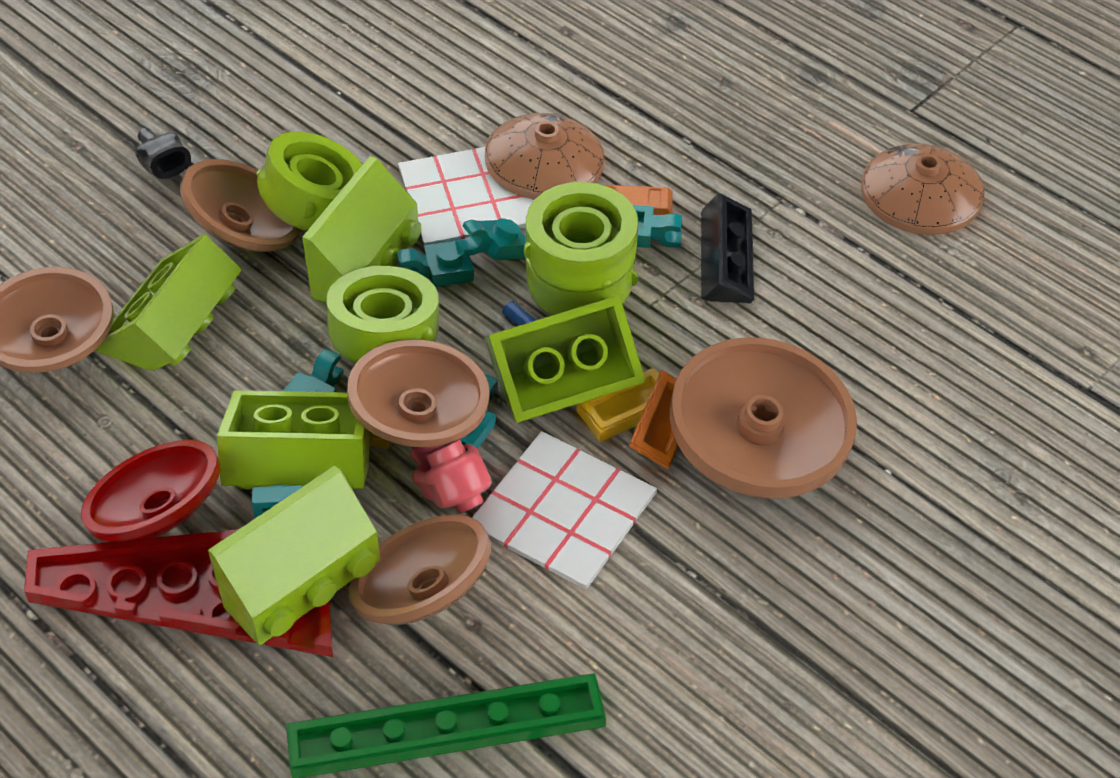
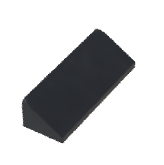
(726, 251)

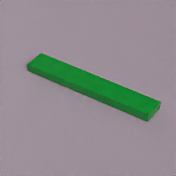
(444, 725)

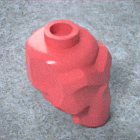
(451, 475)

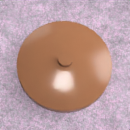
(762, 417)

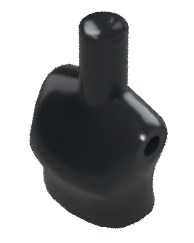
(162, 154)

